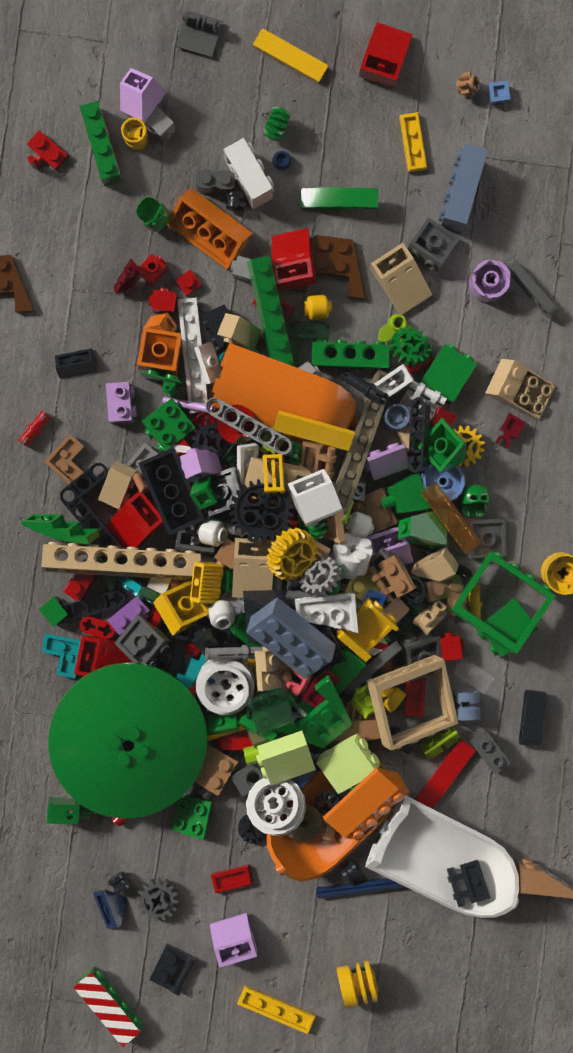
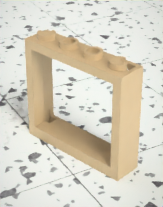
(405, 674)

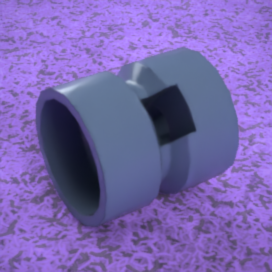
(396, 417)
(471, 711)

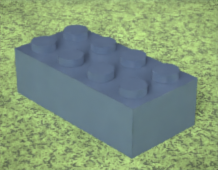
(463, 189)
(291, 638)

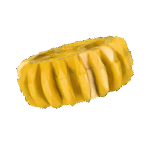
(291, 554)

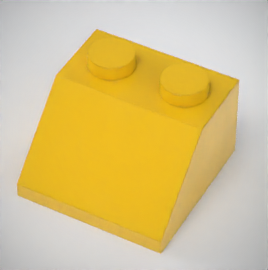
(178, 610)

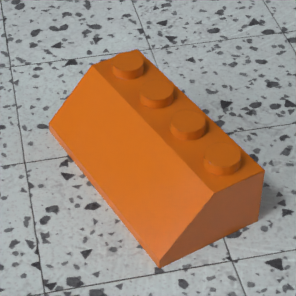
(209, 228)
(367, 803)

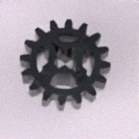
(207, 433)

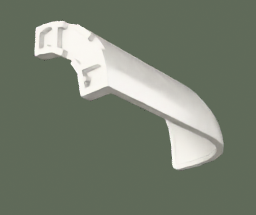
(423, 844)

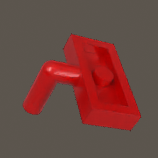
(46, 151)

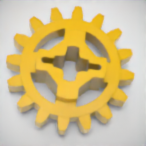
(470, 457)

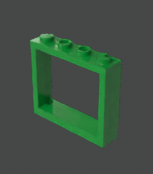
(482, 626)

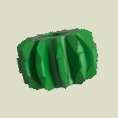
(276, 123)
(317, 529)

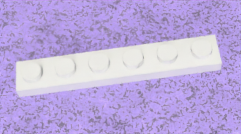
(192, 338)

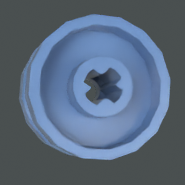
(453, 477)

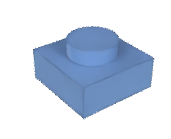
(499, 92)

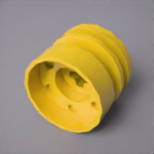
(549, 569)
(357, 984)

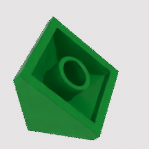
(445, 447)

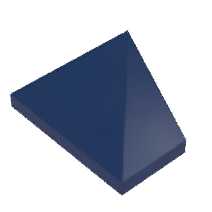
(110, 907)

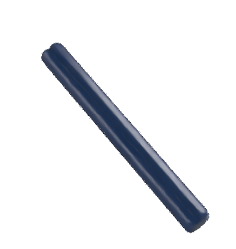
(356, 888)

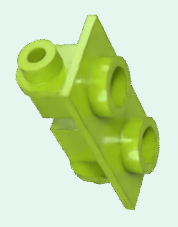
(432, 745)

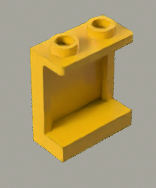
(372, 627)

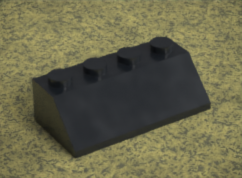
(171, 491)

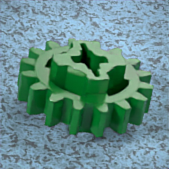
(410, 346)

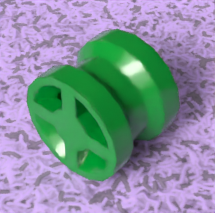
(294, 456)

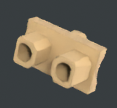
(431, 616)

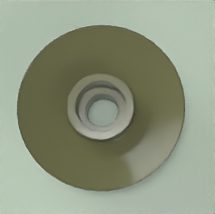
(310, 827)

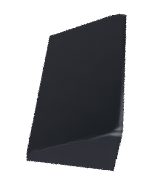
(75, 363)

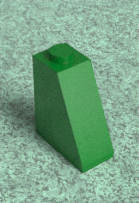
(423, 530)

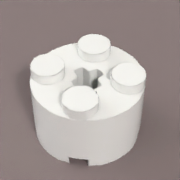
(352, 555)

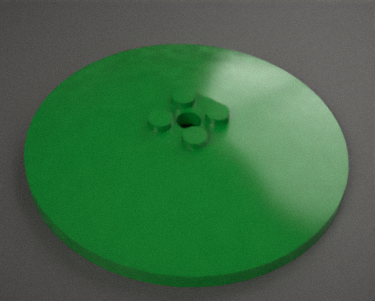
(119, 706)

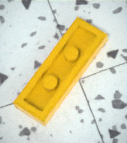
(413, 142)

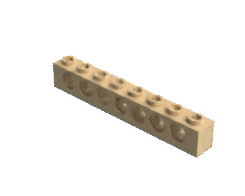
(112, 568)

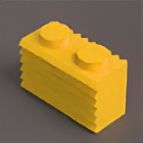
(206, 582)

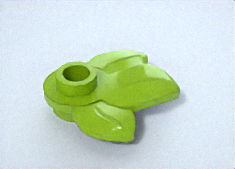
(387, 330)

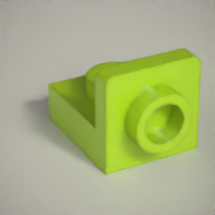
(362, 701)

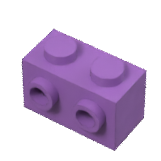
(127, 614)

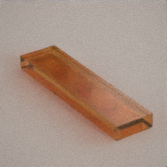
(450, 517)

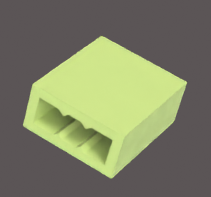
(285, 758)
(347, 763)

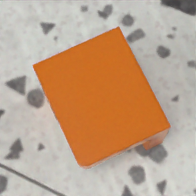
(161, 322)

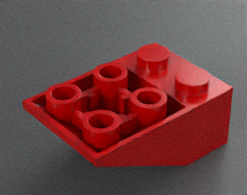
(385, 55)
(293, 260)
(136, 521)
(97, 653)

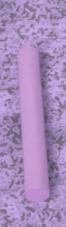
(190, 405)

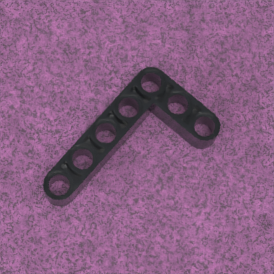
(90, 514)
(167, 657)

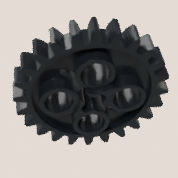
(258, 528)

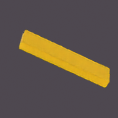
(290, 56)
(313, 430)
(276, 1009)

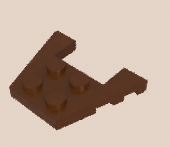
(336, 258)
(11, 283)

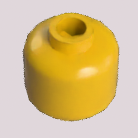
(317, 307)

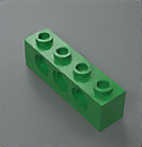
(380, 351)

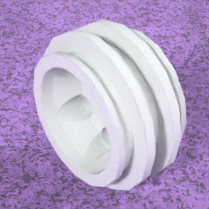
(228, 669)
(276, 826)

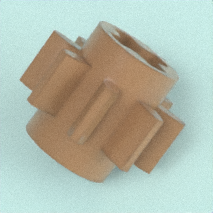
(467, 84)

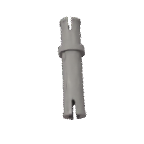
(231, 653)

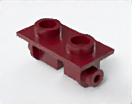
(128, 278)

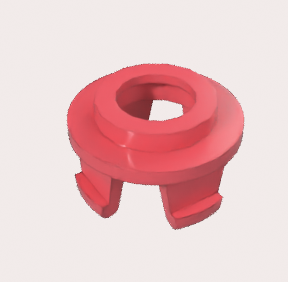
(296, 687)

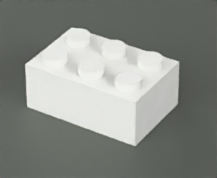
(249, 173)

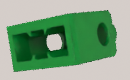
(406, 495)
(58, 809)

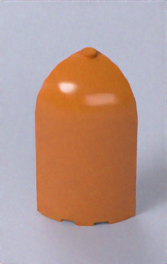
(273, 386)
(317, 856)

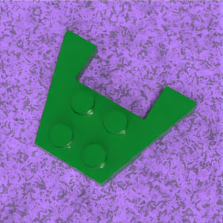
(323, 722)

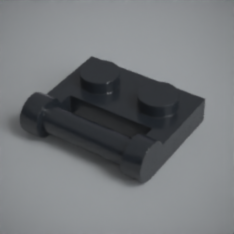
(167, 965)

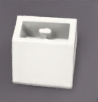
(314, 497)

